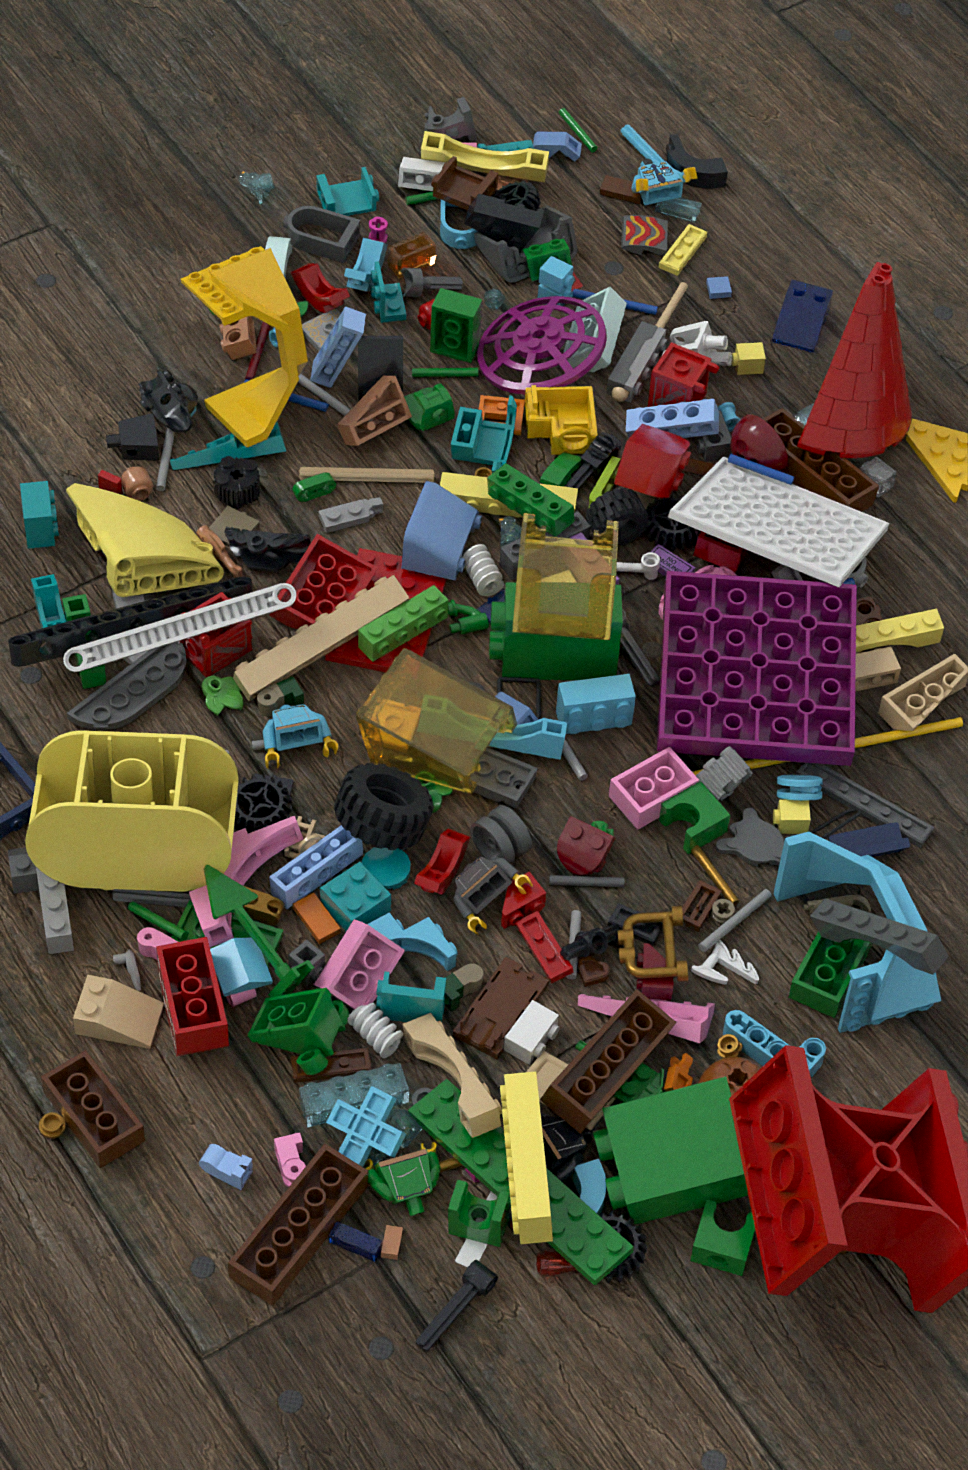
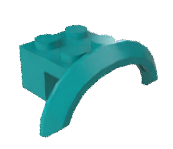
(483, 440)

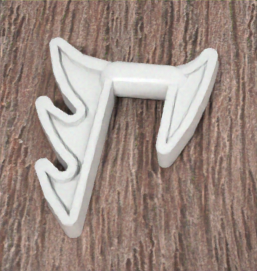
(721, 955)

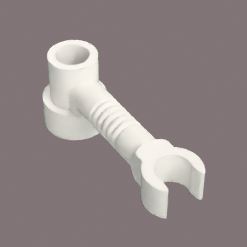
(649, 566)

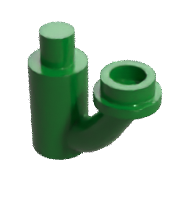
(473, 622)

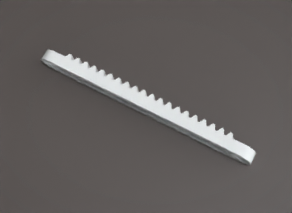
(179, 627)

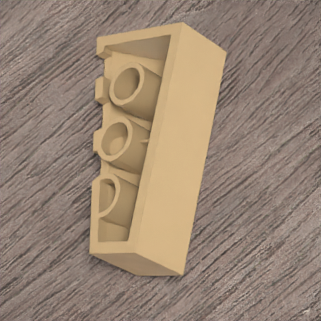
(916, 699)

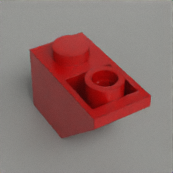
(521, 905)

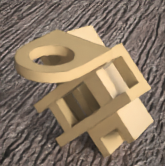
(309, 839)

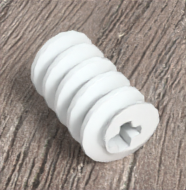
(483, 570)
(375, 1029)

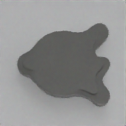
(753, 840)

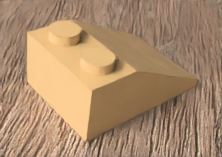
(116, 1013)

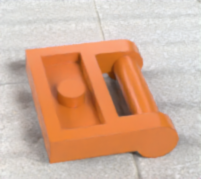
(496, 408)

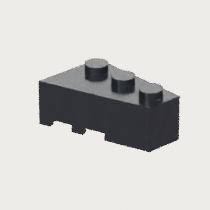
(503, 220)

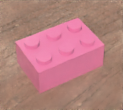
(649, 784)

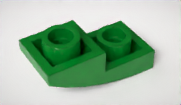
(560, 470)

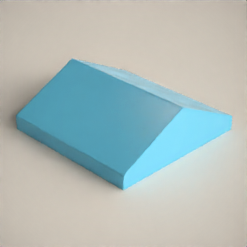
(240, 966)

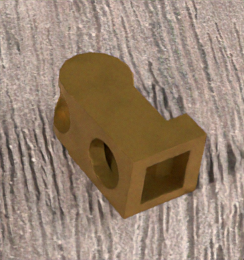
(265, 908)

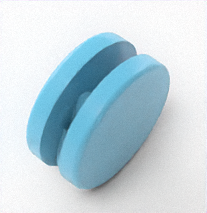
(801, 787)

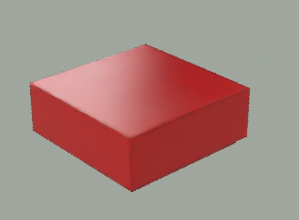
(110, 482)

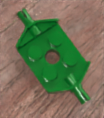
(642, 1083)

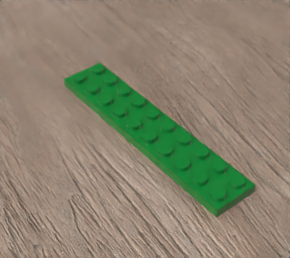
(576, 1229)

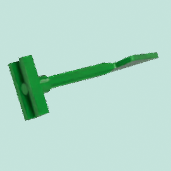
(230, 896)

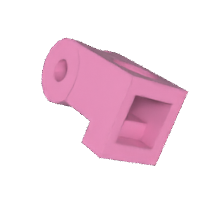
(150, 938)
(287, 1155)

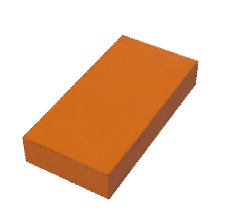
(316, 918)

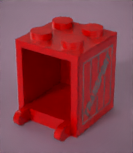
(680, 376)
(215, 650)

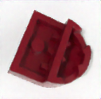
(583, 847)

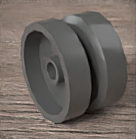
(501, 835)

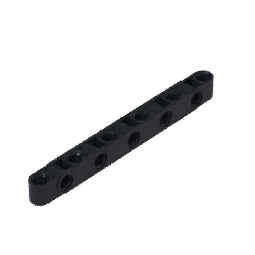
(59, 638)

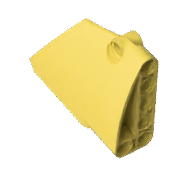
(145, 540)

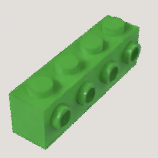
(403, 623)

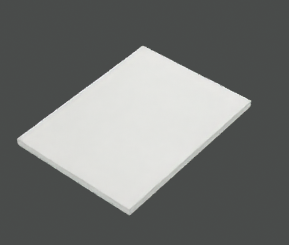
(780, 522)

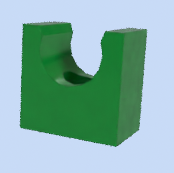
(701, 810)
(466, 1207)
(722, 1248)

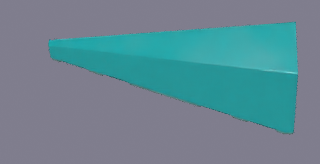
(231, 446)

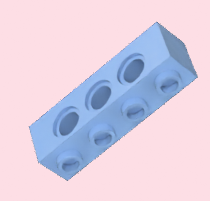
(338, 347)
(682, 418)
(315, 866)

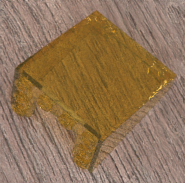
(565, 583)
(431, 722)

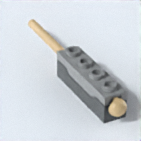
(641, 354)

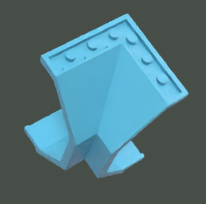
(882, 988)

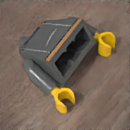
(481, 884)

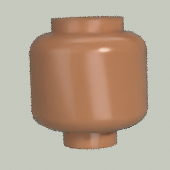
(137, 483)

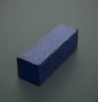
(355, 1241)

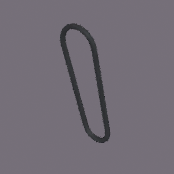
(835, 818)

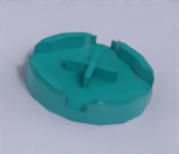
(388, 866)

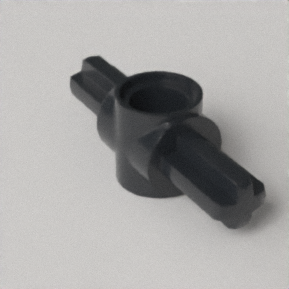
(590, 942)

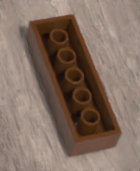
(822, 474)
(608, 1061)
(298, 1224)

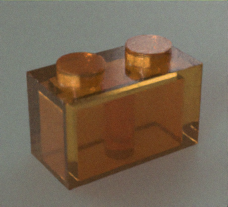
(411, 253)

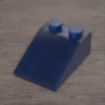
(802, 315)

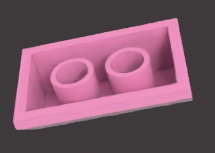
(358, 965)

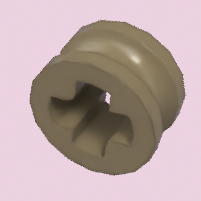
(720, 905)

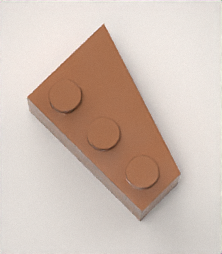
(375, 412)

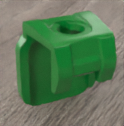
(430, 407)

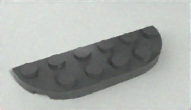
(132, 689)

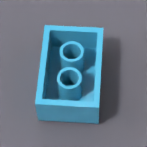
(596, 703)

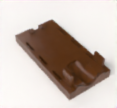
(499, 1007)

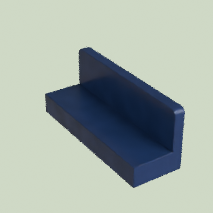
(872, 840)

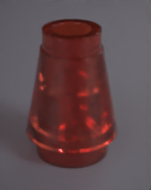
(552, 1263)

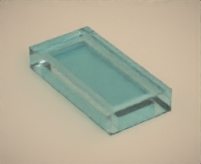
(680, 208)

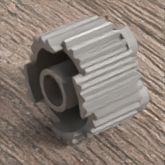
(724, 774)

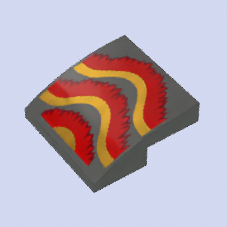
(643, 234)

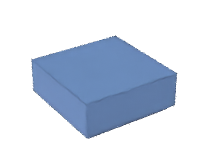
(718, 287)

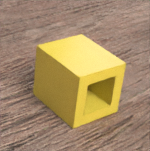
(749, 358)
(792, 816)

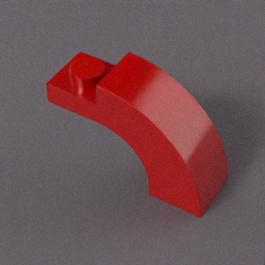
(317, 289)
(444, 862)

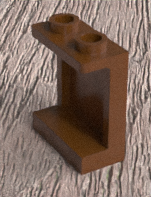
(462, 186)

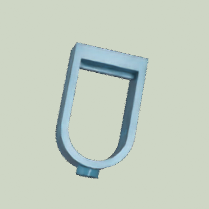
(452, 237)

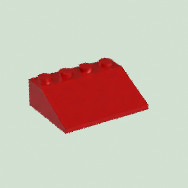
(322, 581)

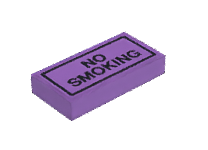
(671, 562)

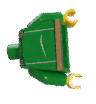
(406, 1178)

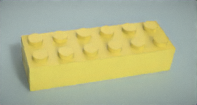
(526, 1158)

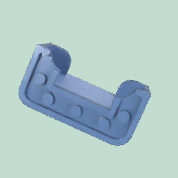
(438, 533)

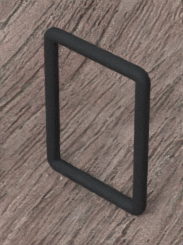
(526, 680)

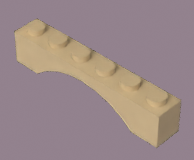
(430, 1043)

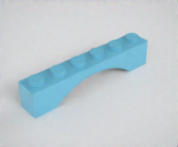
(538, 738)

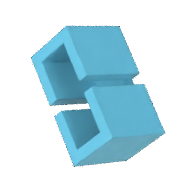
(555, 279)

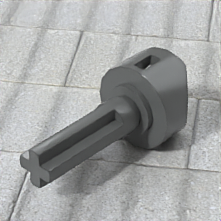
(416, 282)

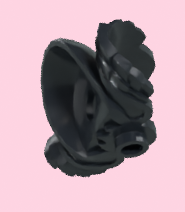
(183, 400)
(265, 549)

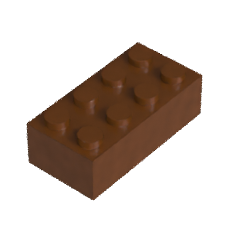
(93, 1109)

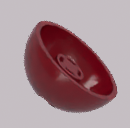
(759, 443)

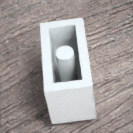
(418, 173)
(531, 1032)

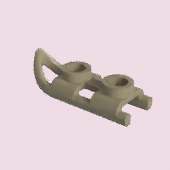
(847, 900)

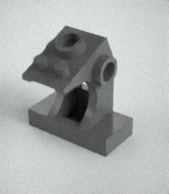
(454, 126)

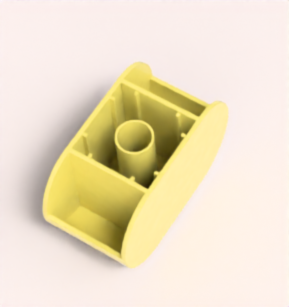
(132, 810)

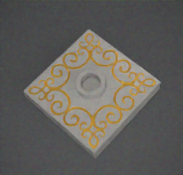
(318, 328)

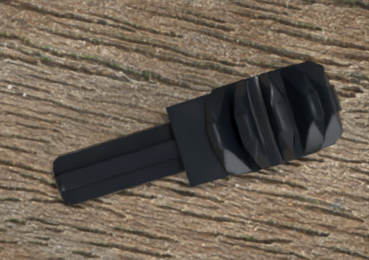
(595, 459)

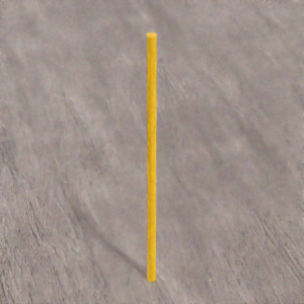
(875, 739)

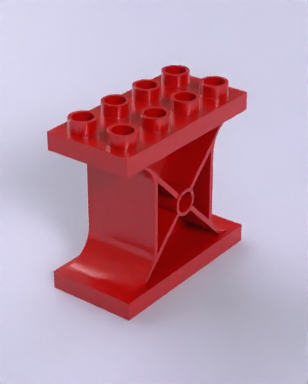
(854, 1178)

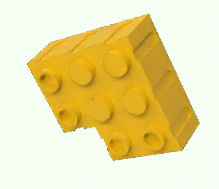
(563, 416)

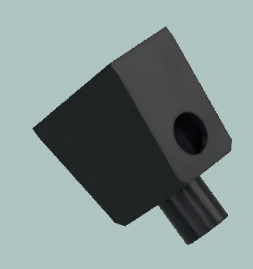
(136, 438)

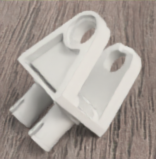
(700, 340)

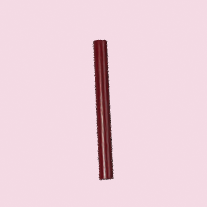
(254, 362)

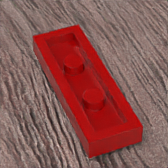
(544, 947)

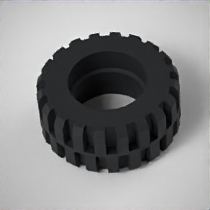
(383, 806)

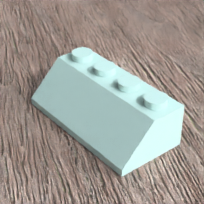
(612, 310)

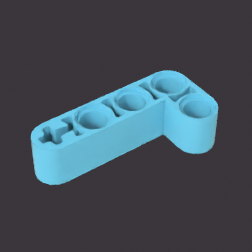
(748, 1029)

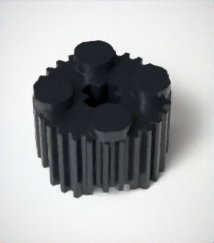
(236, 481)

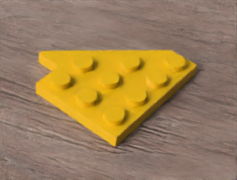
(943, 453)

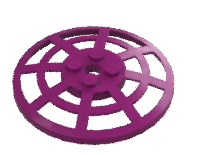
(532, 348)

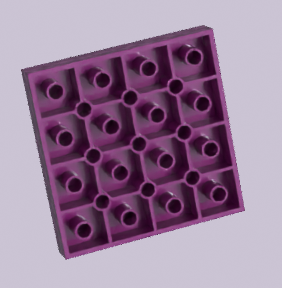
(758, 668)

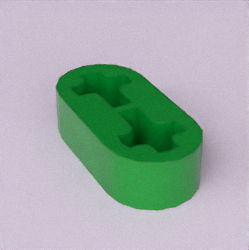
(314, 487)

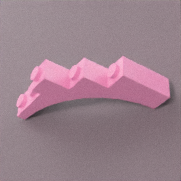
(247, 855)

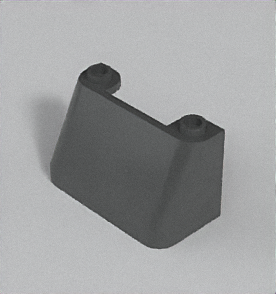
(513, 265)

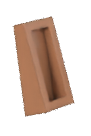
(391, 1242)

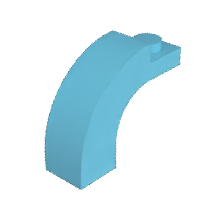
(360, 275)
(591, 1184)

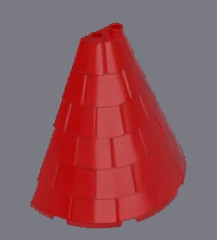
(866, 388)

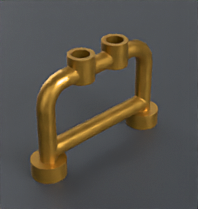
(627, 954)

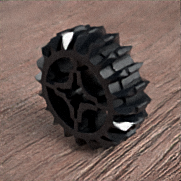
(519, 193)
(666, 530)
(253, 794)
(635, 1238)

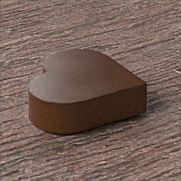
(592, 971)

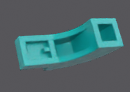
(47, 600)

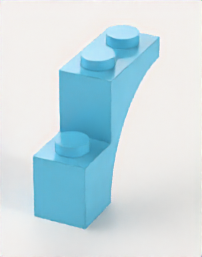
(420, 938)

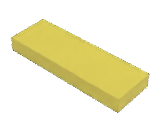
(683, 249)

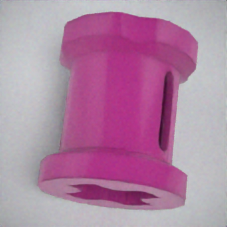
(373, 225)

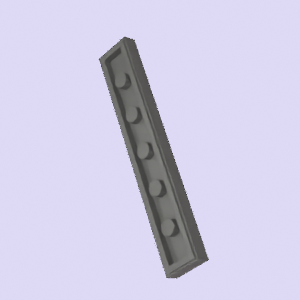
(871, 805)

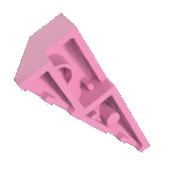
(691, 1020)

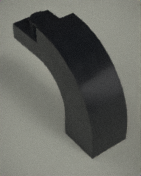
(710, 172)

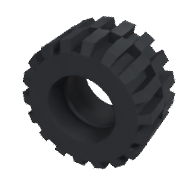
(619, 506)

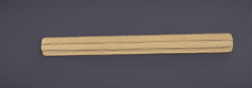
(370, 474)

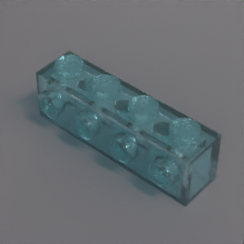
(320, 1098)

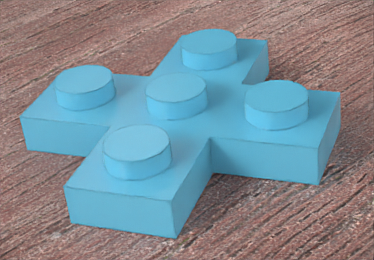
(367, 1126)

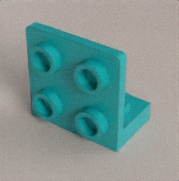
(388, 297)

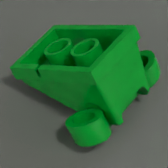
(301, 1024)

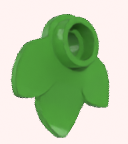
(225, 695)

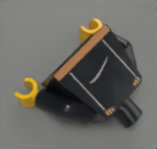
(562, 1146)

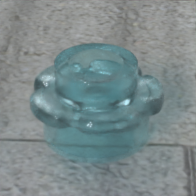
(494, 298)

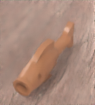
(219, 550)

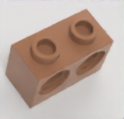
(239, 338)

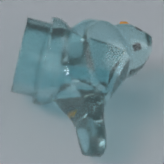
(257, 183)
(510, 530)

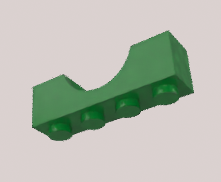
(75, 608)

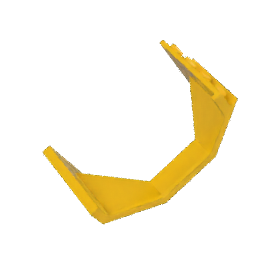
(254, 287)

